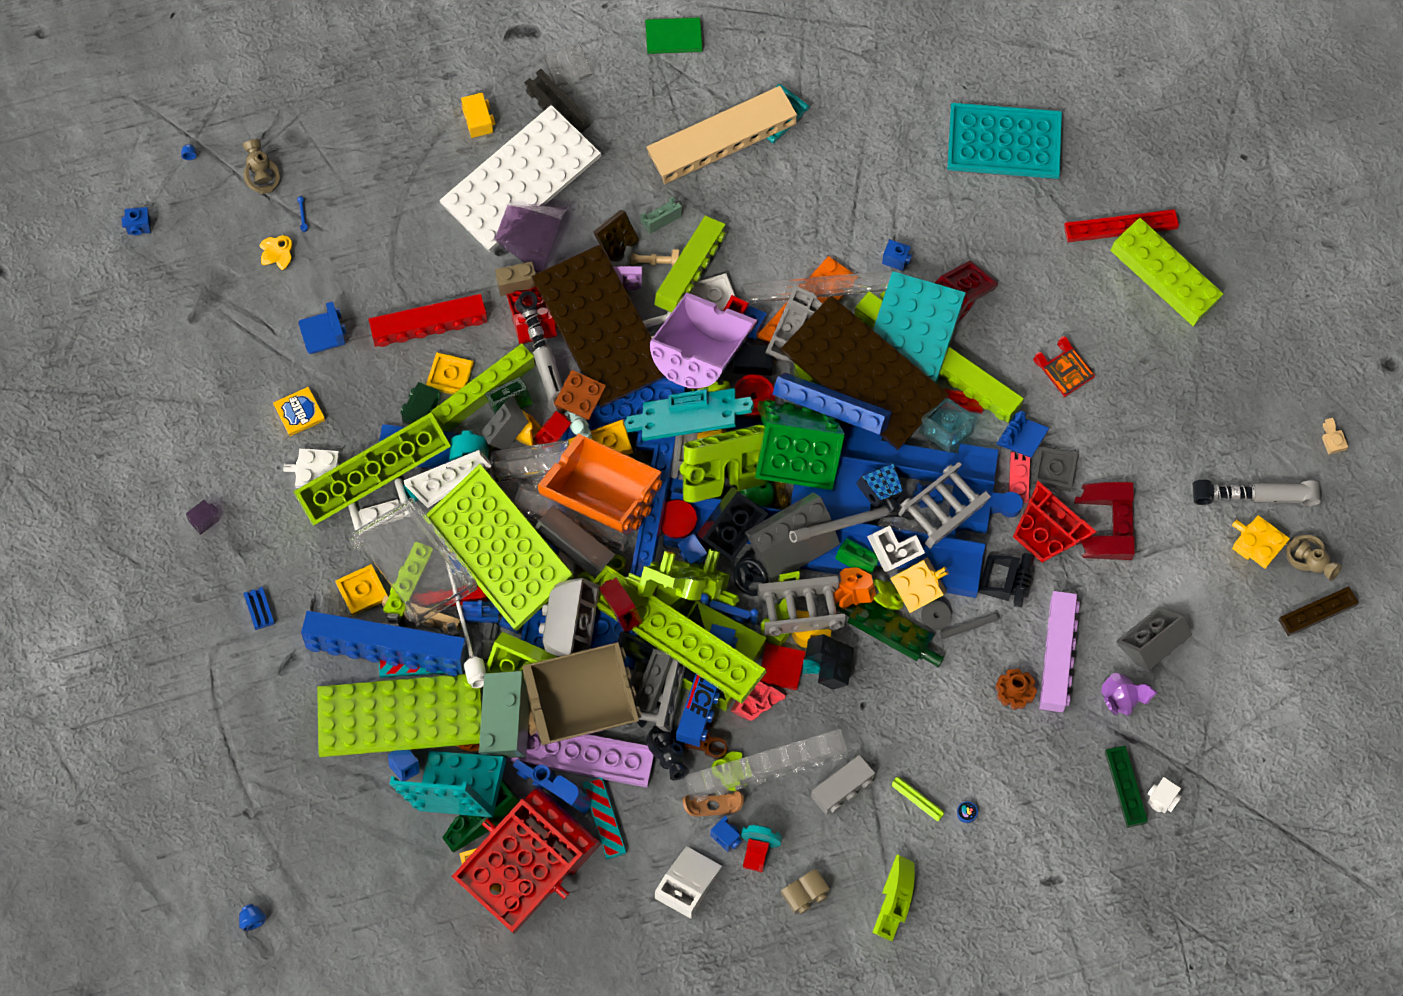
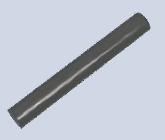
(969, 625)

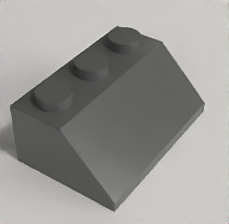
(1155, 637)

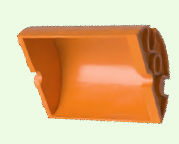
(602, 484)

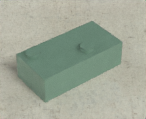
(504, 715)

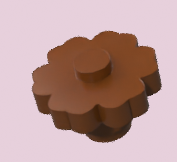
(1016, 689)

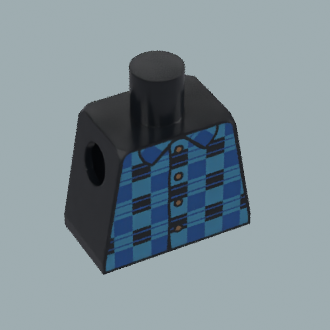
(882, 487)

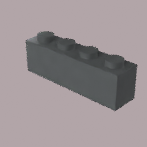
(574, 541)

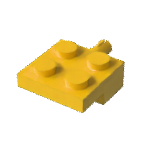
(1259, 541)
(919, 584)

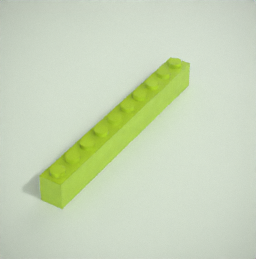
(959, 371)

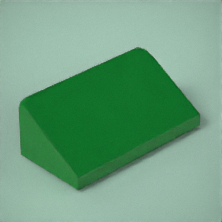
(857, 556)

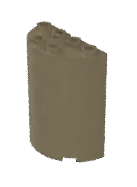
(580, 693)

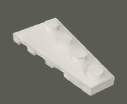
(439, 481)

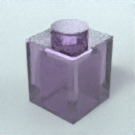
(202, 516)

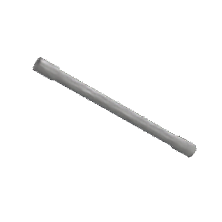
(806, 533)

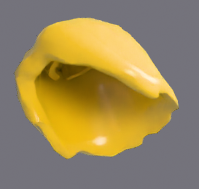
(529, 431)

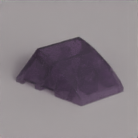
(530, 232)

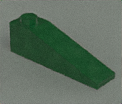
(468, 828)

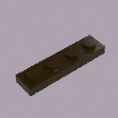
(1318, 611)

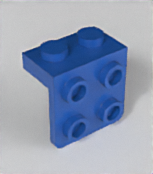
(323, 330)

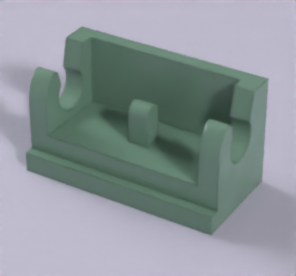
(661, 216)

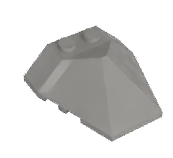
(797, 311)

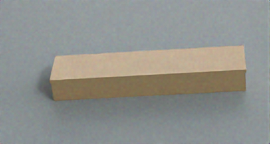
(722, 133)

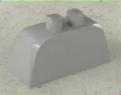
(569, 617)

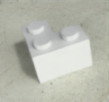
(890, 552)

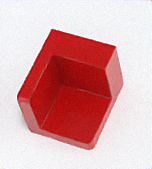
(755, 855)

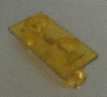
(781, 500)

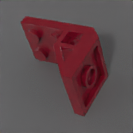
(968, 279)

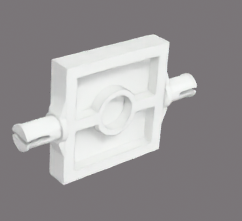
(312, 464)

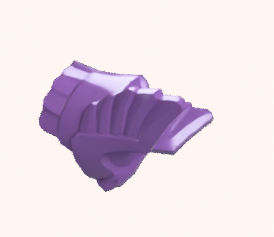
(1123, 695)

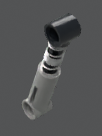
(543, 353)
(1305, 493)

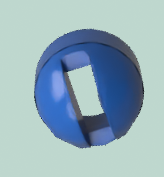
(188, 152)

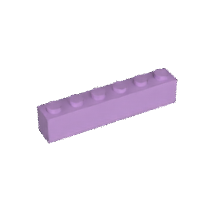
(1058, 651)

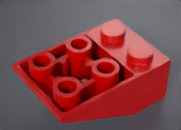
(543, 316)

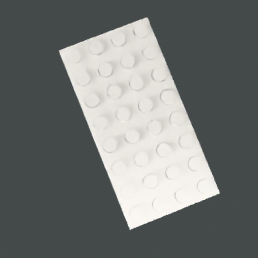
(521, 173)

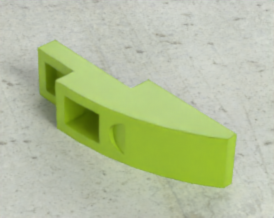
(898, 898)

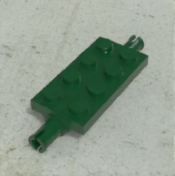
(892, 630)

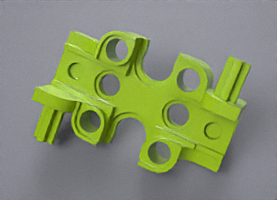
(686, 578)

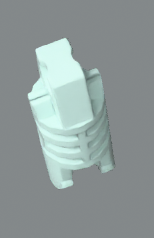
(578, 424)

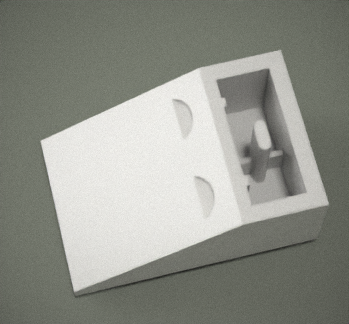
(687, 882)

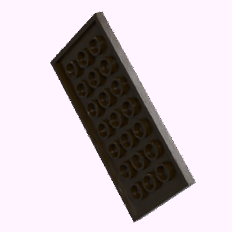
(599, 323)
(857, 362)

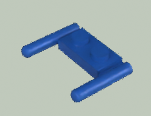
(737, 614)

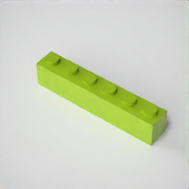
(690, 263)
(473, 396)

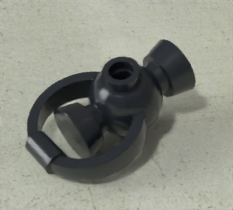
(671, 754)

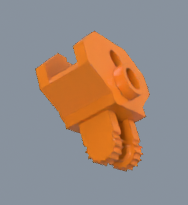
(854, 589)

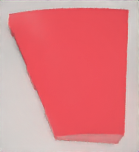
(758, 701)

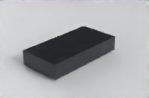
(635, 647)

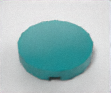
(762, 834)

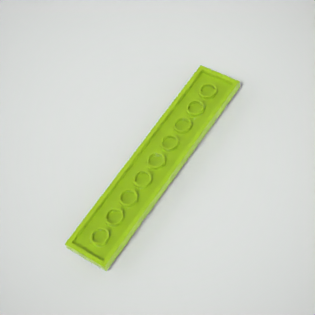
(688, 642)

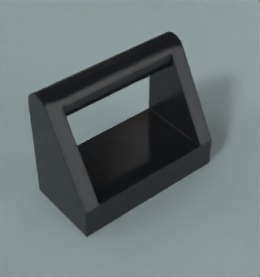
(1001, 593)

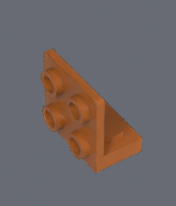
(579, 395)

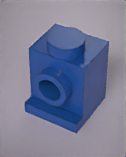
(726, 835)

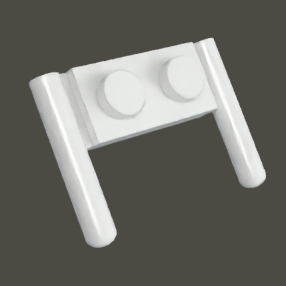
(368, 514)

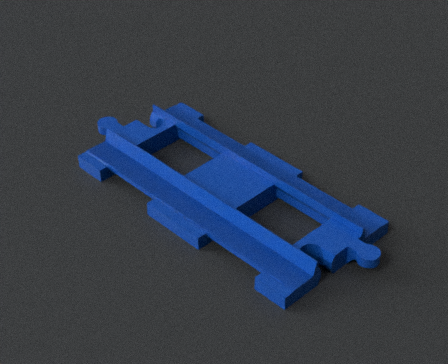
(866, 453)

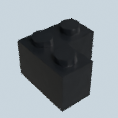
(834, 660)

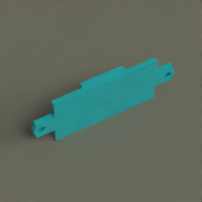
(689, 414)

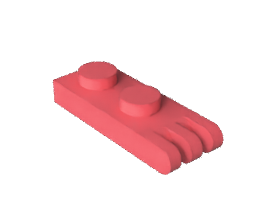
(1019, 476)

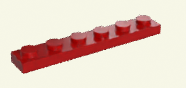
(1117, 225)

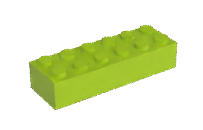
(1166, 272)

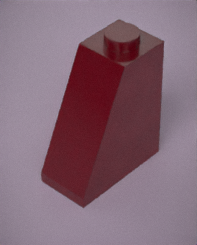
(620, 604)

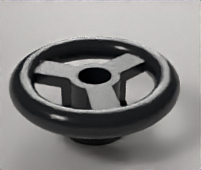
(752, 575)

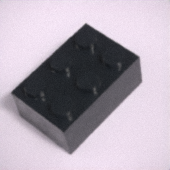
(730, 521)

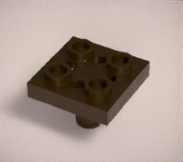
(611, 235)

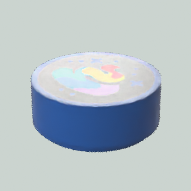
(967, 812)

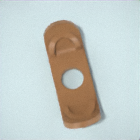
(727, 805)

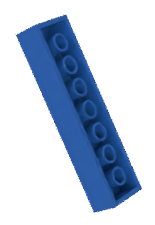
(384, 642)

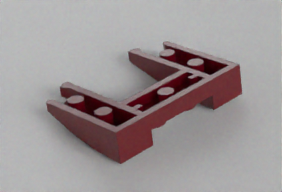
(1121, 543)

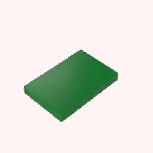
(673, 35)

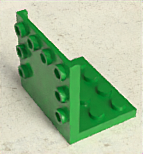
(798, 445)

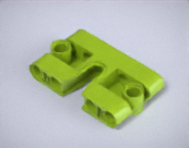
(707, 458)

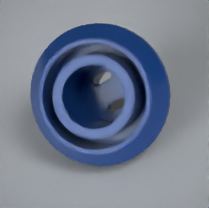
(251, 917)

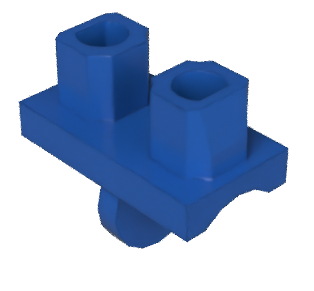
(480, 612)

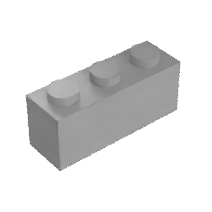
(843, 785)

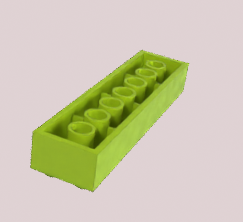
(371, 469)

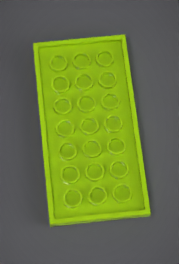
(499, 546)
(398, 715)

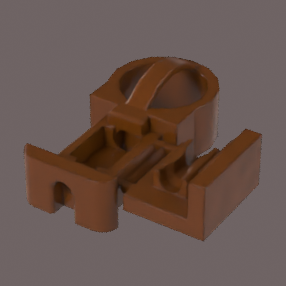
(706, 748)

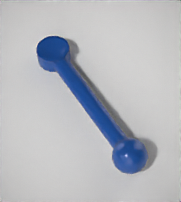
(303, 227)

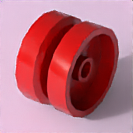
(758, 389)

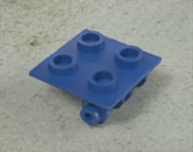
(1022, 435)

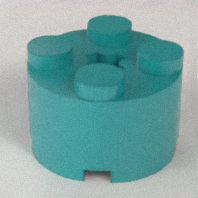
(466, 444)

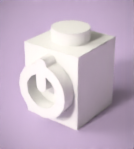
(1164, 796)

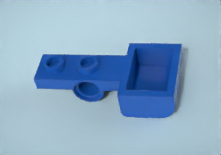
(557, 785)

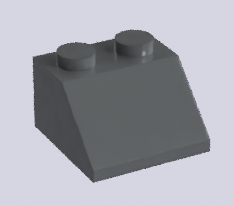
(505, 425)

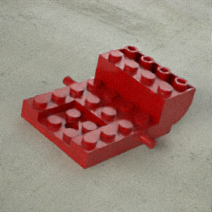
(527, 857)

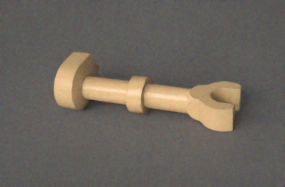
(653, 259)

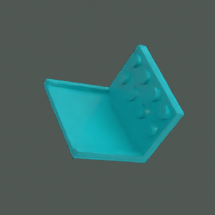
(455, 784)

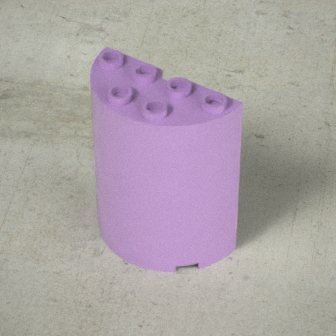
(698, 341)

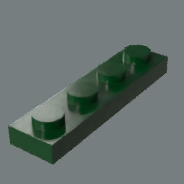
(1126, 786)

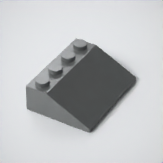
(772, 540)

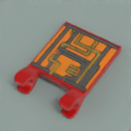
(1066, 370)

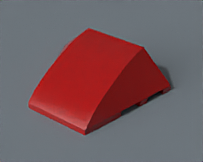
(1049, 526)

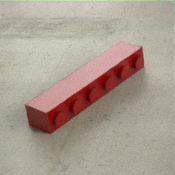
(427, 320)

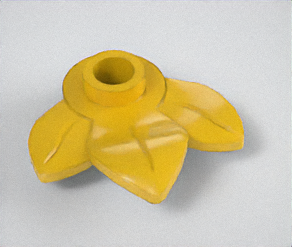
(275, 253)

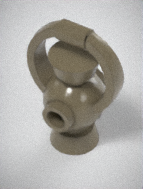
(257, 163)
(1316, 560)

